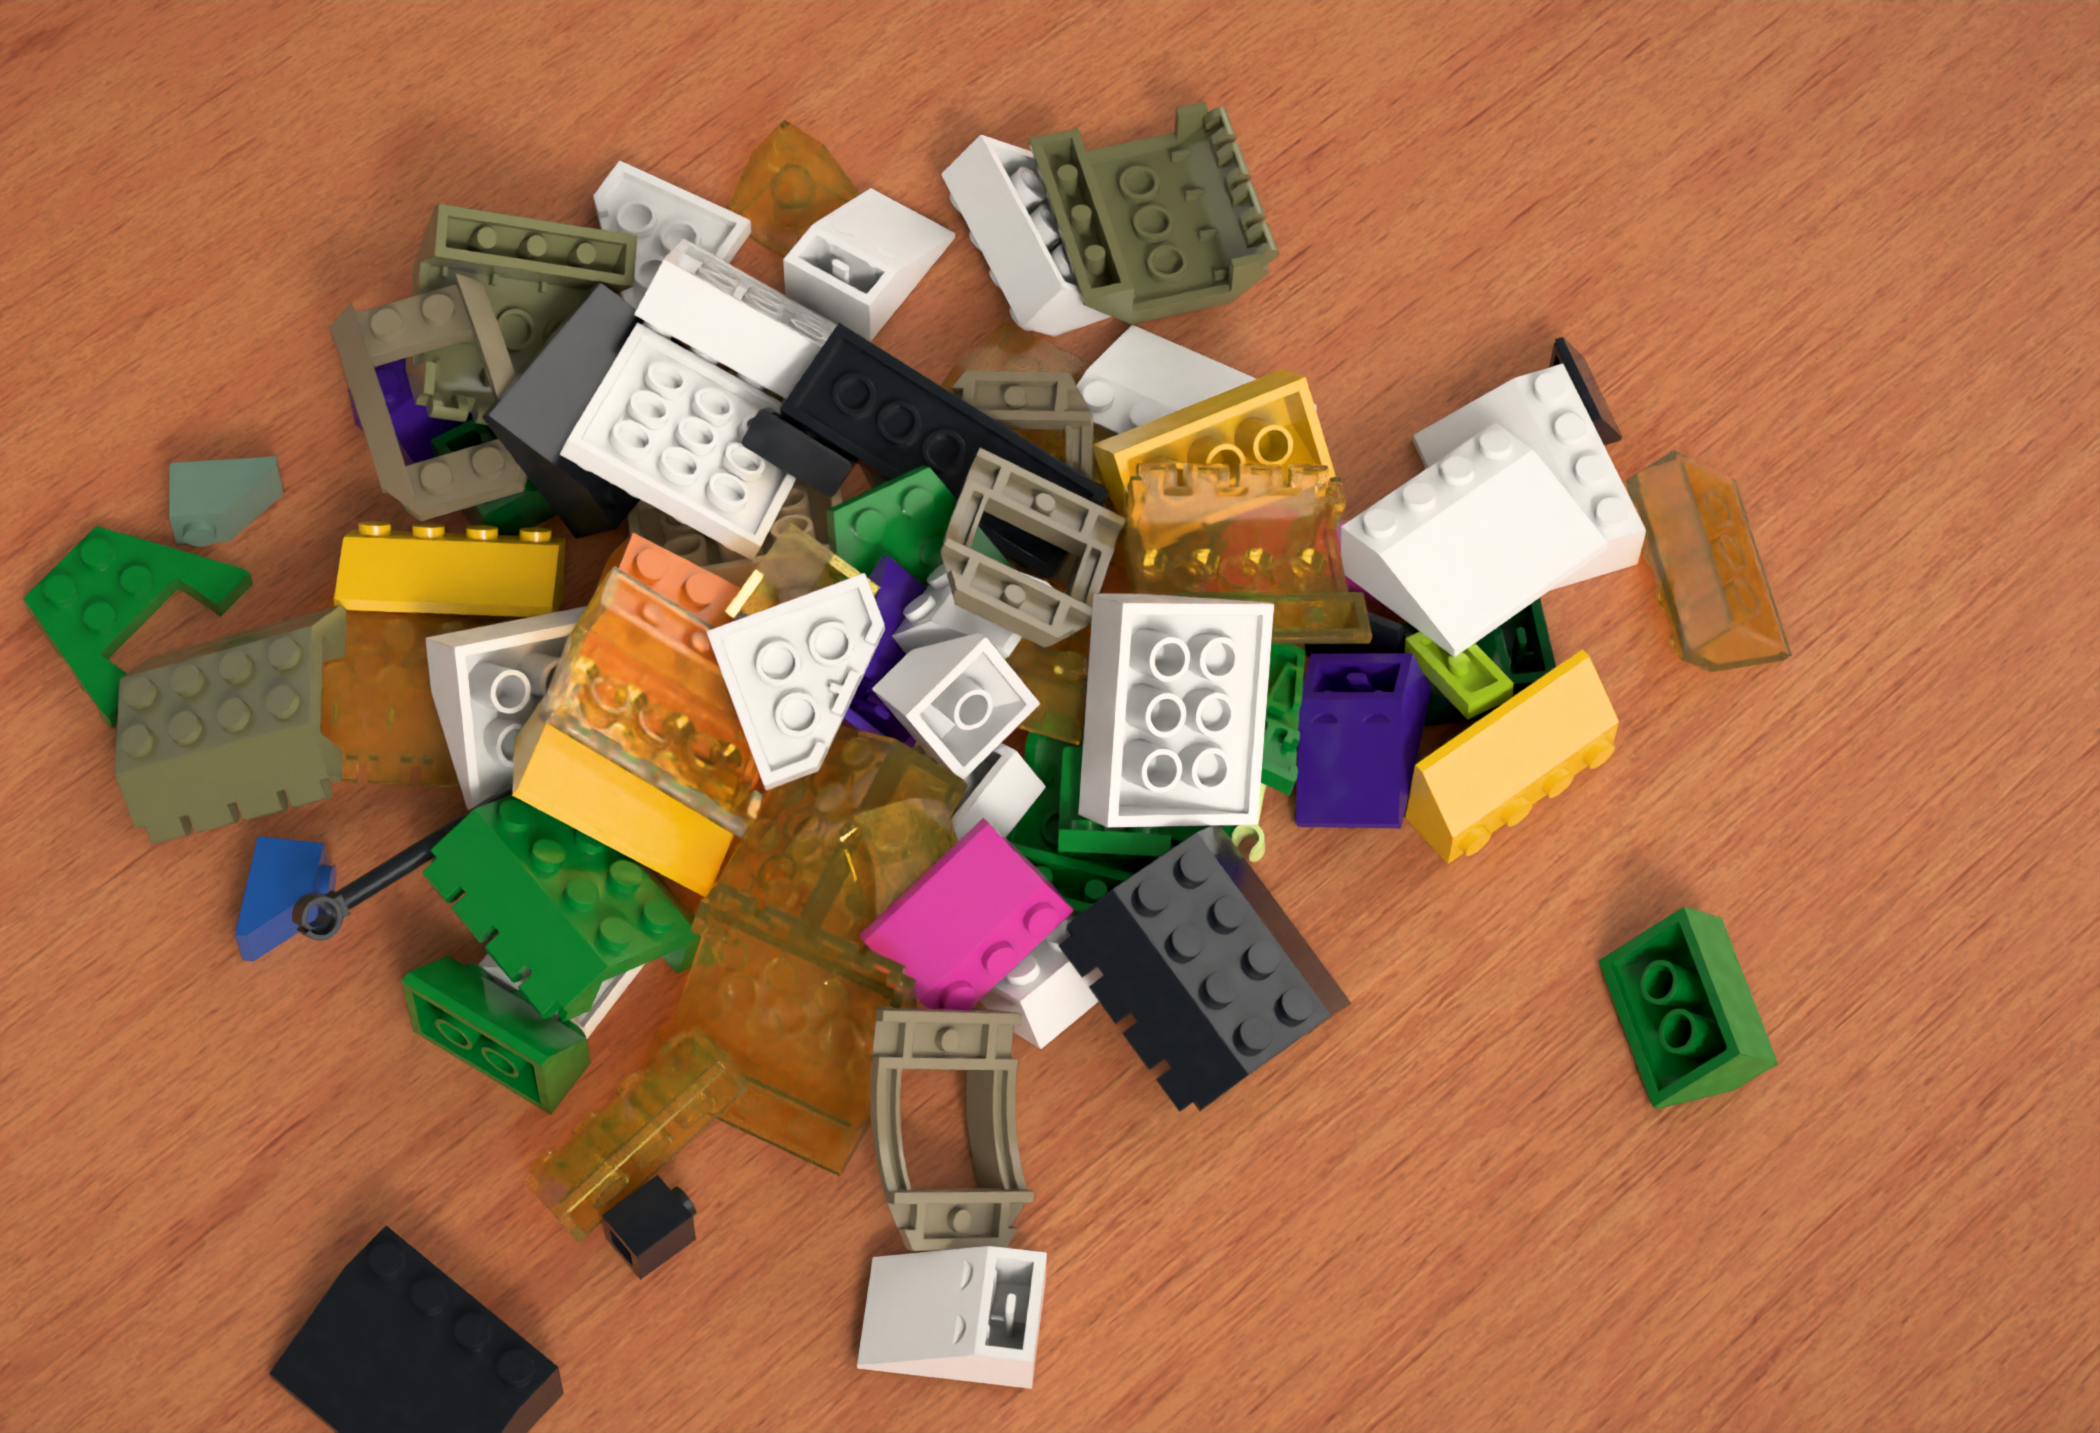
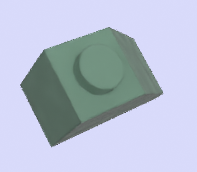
(220, 497)

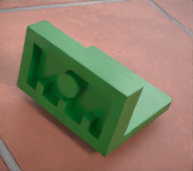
(1090, 840)

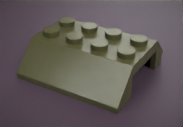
(1158, 218)
(533, 281)
(229, 727)

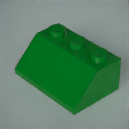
(1687, 1009)
(495, 1031)

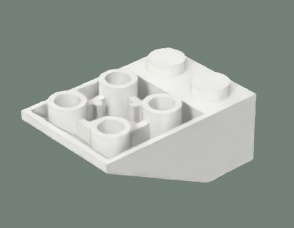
(863, 261)
(1044, 990)
(955, 1314)

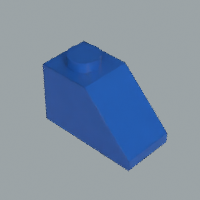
(277, 879)

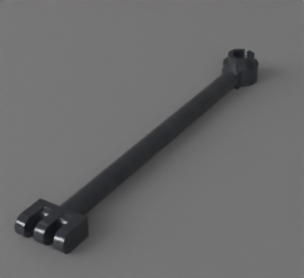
(336, 905)

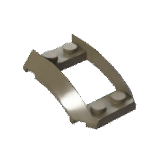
(406, 330)
(1035, 402)
(1047, 512)
(982, 1046)

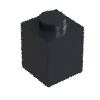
(650, 1226)

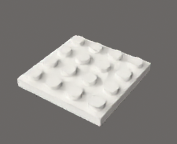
(674, 436)

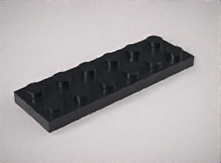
(902, 420)

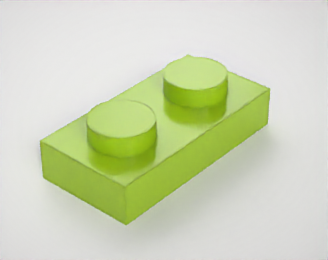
(1467, 681)

